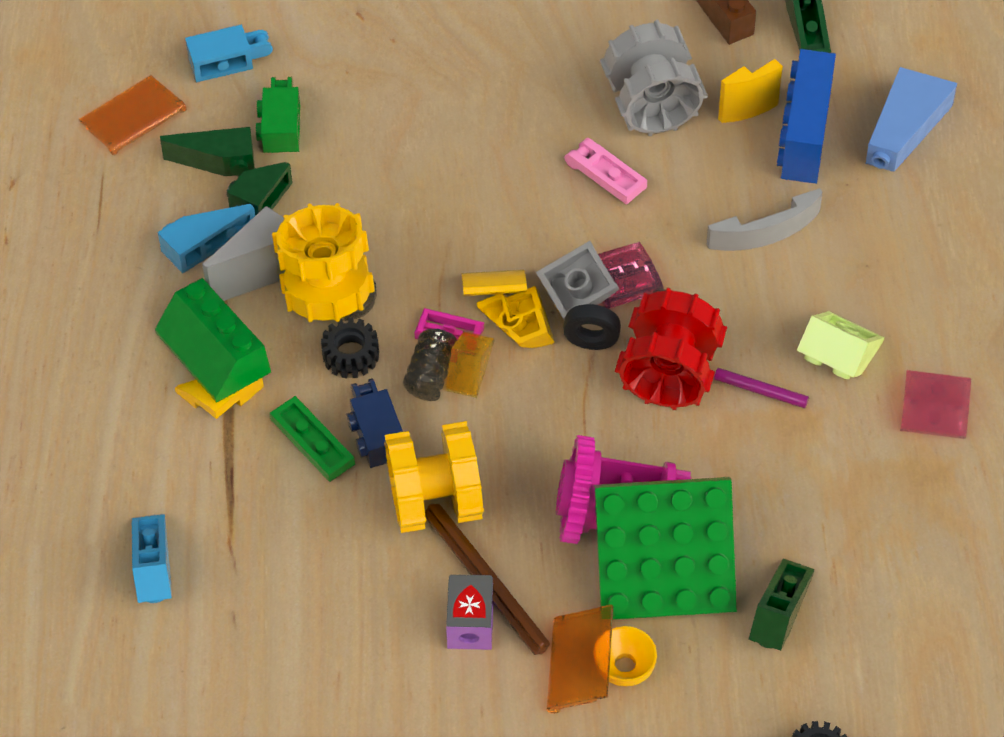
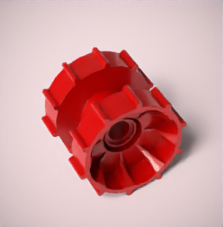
(671, 349)

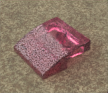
(632, 273)
(936, 404)

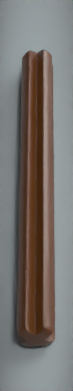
(476, 565)

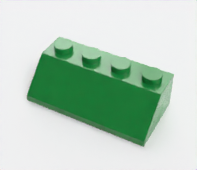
(212, 341)

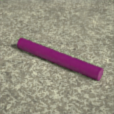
(761, 388)

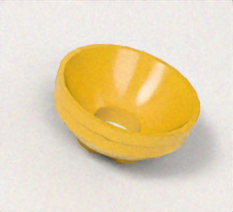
(637, 646)

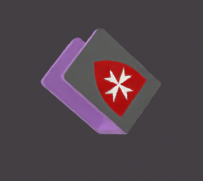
(470, 612)

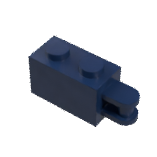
(372, 418)

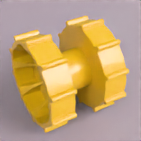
(323, 262)
(434, 476)

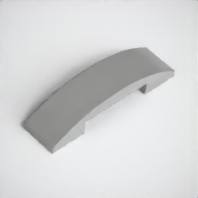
(732, 236)

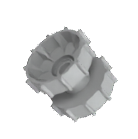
(653, 78)

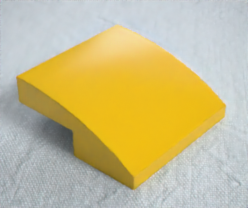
(749, 93)
(494, 282)

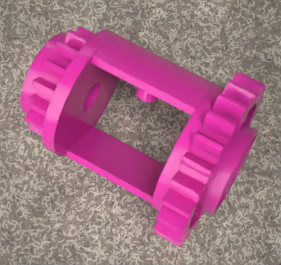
(587, 468)

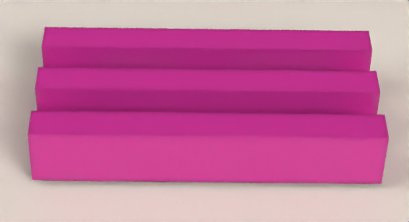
(449, 321)

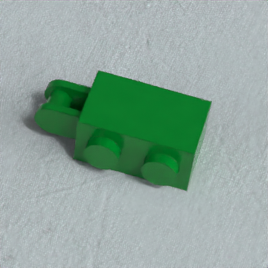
(279, 117)

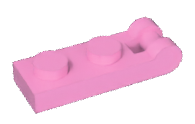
(606, 170)

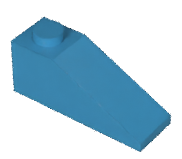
(201, 234)
(151, 559)

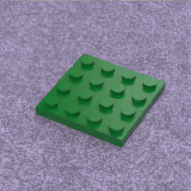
(666, 547)

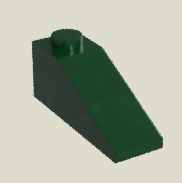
(809, 24)
(215, 151)
(780, 604)

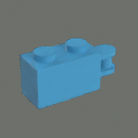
(225, 51)

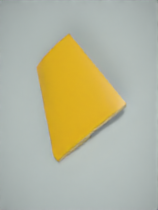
(520, 317)
(198, 396)

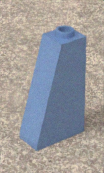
(908, 116)

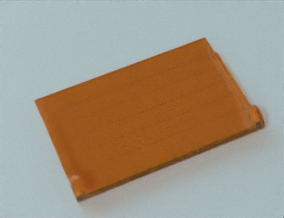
(132, 114)
(580, 658)

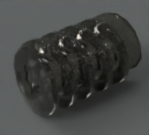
(429, 364)

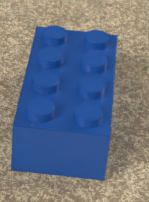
(806, 116)

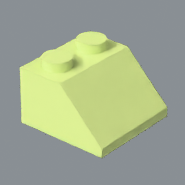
(839, 344)

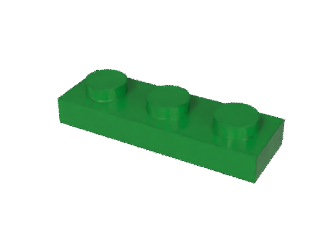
(312, 438)

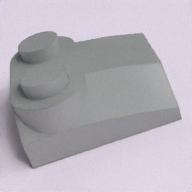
(577, 279)

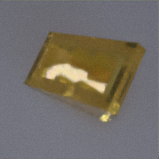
(468, 363)

